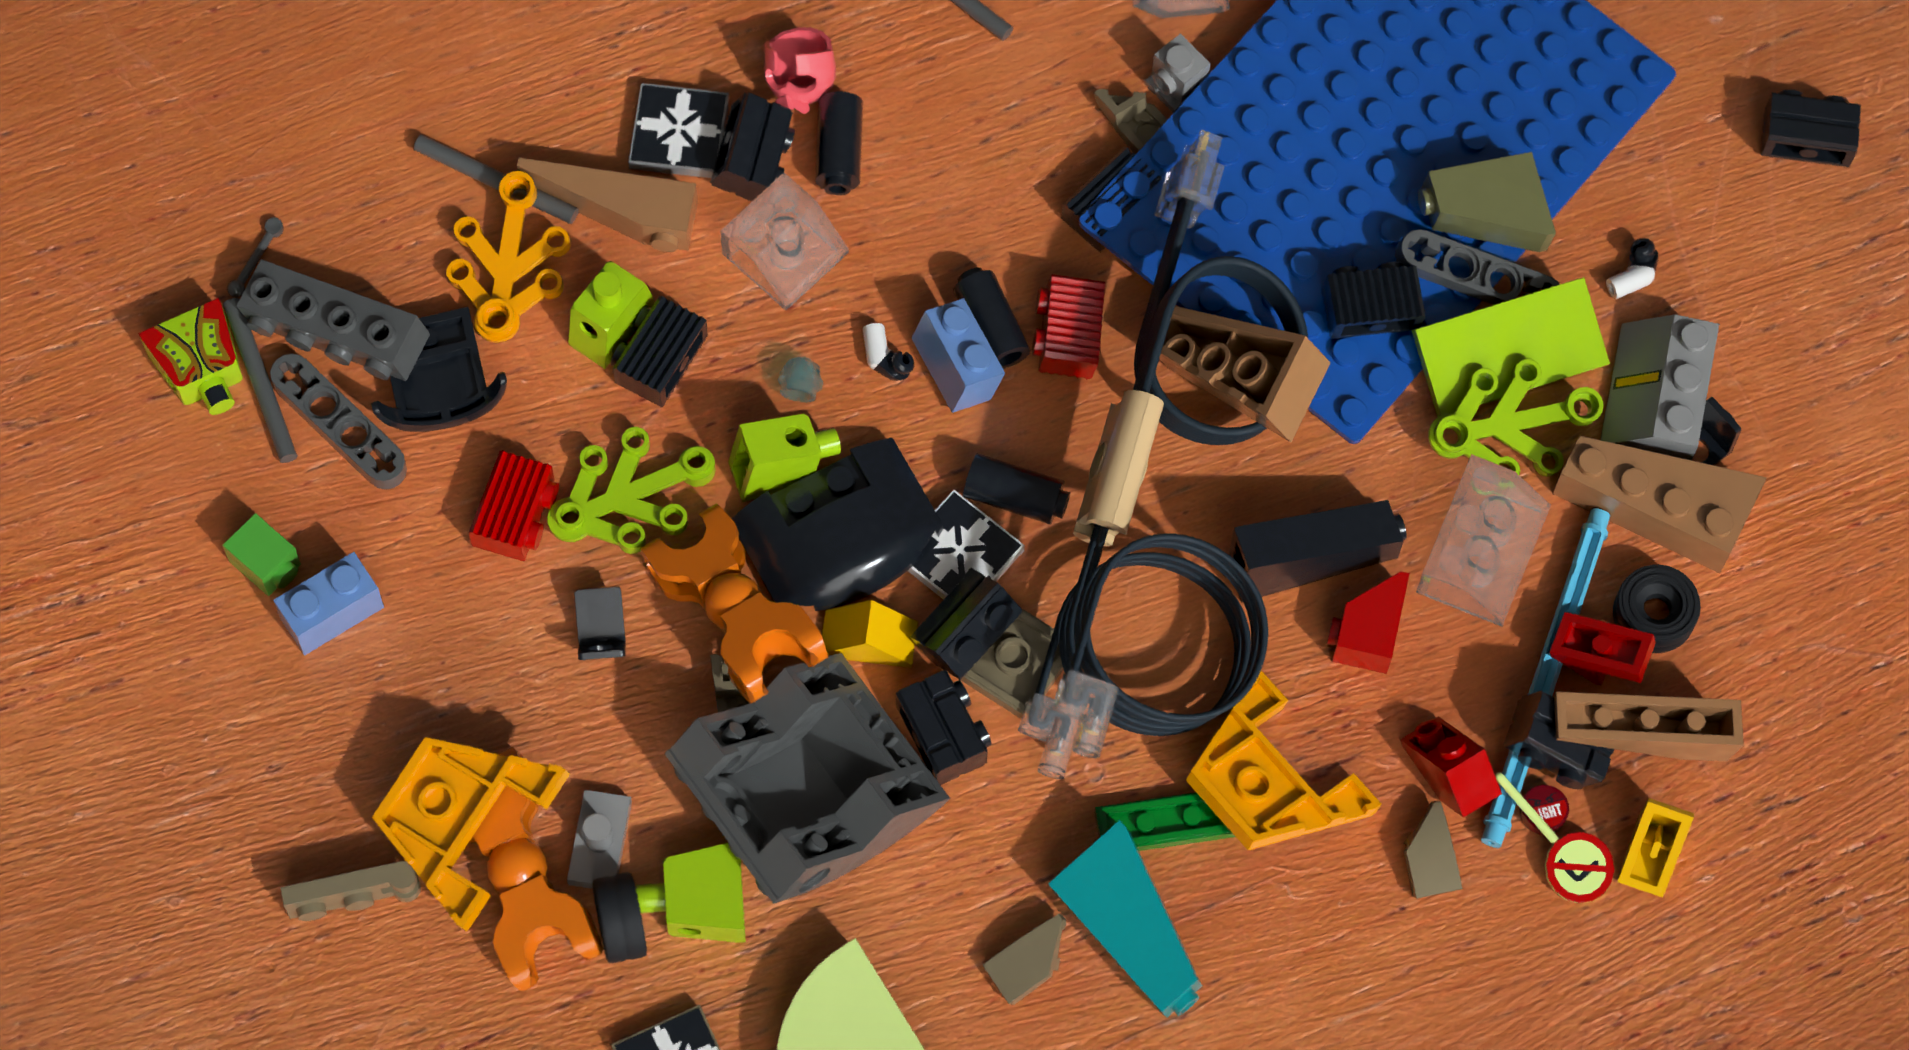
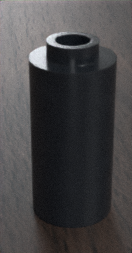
(839, 142)
(993, 315)
(1016, 489)

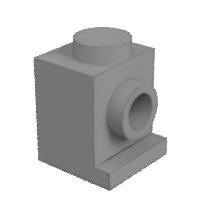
(1177, 72)

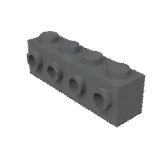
(333, 321)

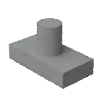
(599, 837)

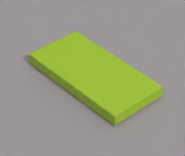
(1547, 326)

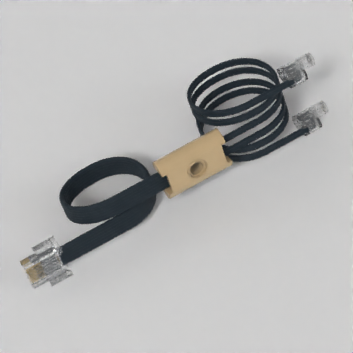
(1090, 701)

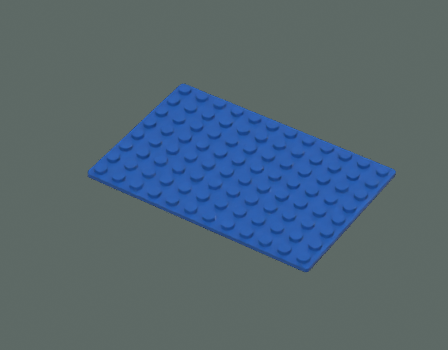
(1332, 133)

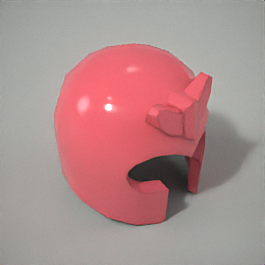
(799, 67)

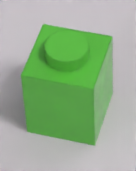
(262, 555)

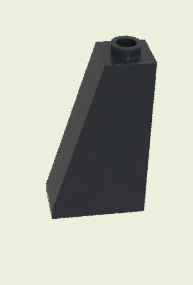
(1317, 545)

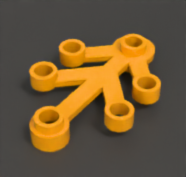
(507, 266)

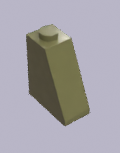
(1490, 202)

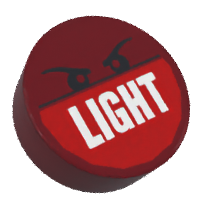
(1549, 804)

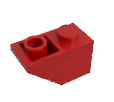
(1452, 765)

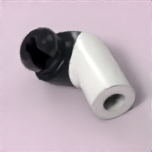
(1639, 272)
(881, 358)

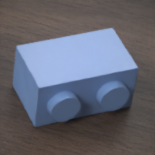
(958, 355)
(329, 603)

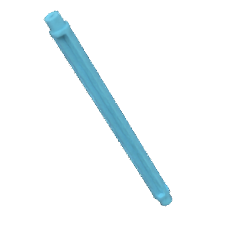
(1548, 669)

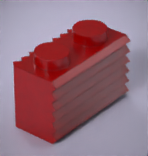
(1070, 326)
(513, 506)

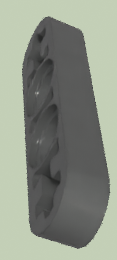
(1480, 265)
(343, 417)

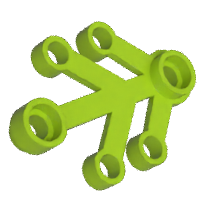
(1506, 423)
(625, 495)

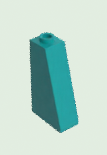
(1123, 910)

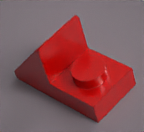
(1602, 649)

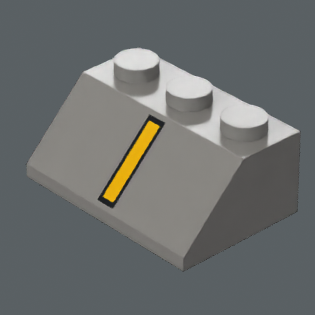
(1660, 385)

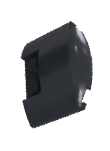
(840, 529)

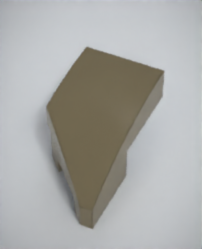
(1027, 961)

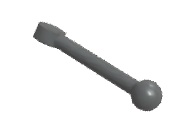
(273, 228)

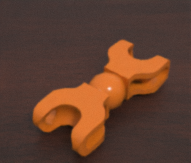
(733, 602)
(528, 898)

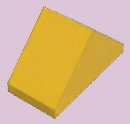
(870, 634)
(1655, 847)

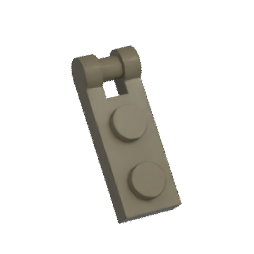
(351, 890)

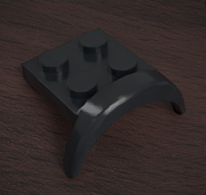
(446, 381)

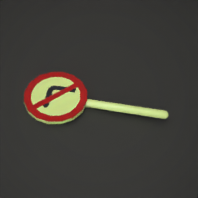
(1577, 863)

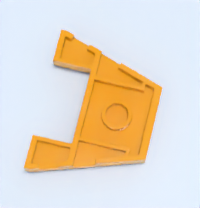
(1257, 787)
(441, 805)

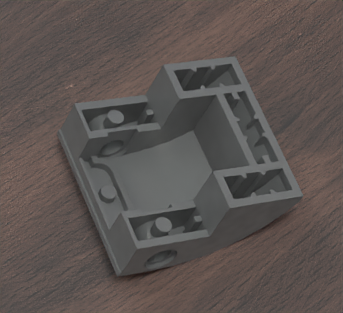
(806, 778)

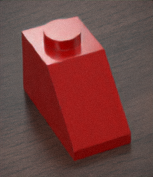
(1370, 626)

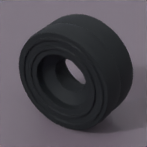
(1664, 584)
(619, 917)

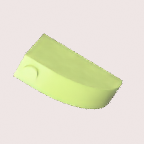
(845, 1009)

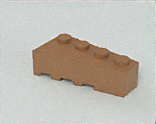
(1247, 366)
(1662, 497)

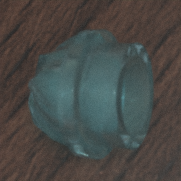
(800, 380)

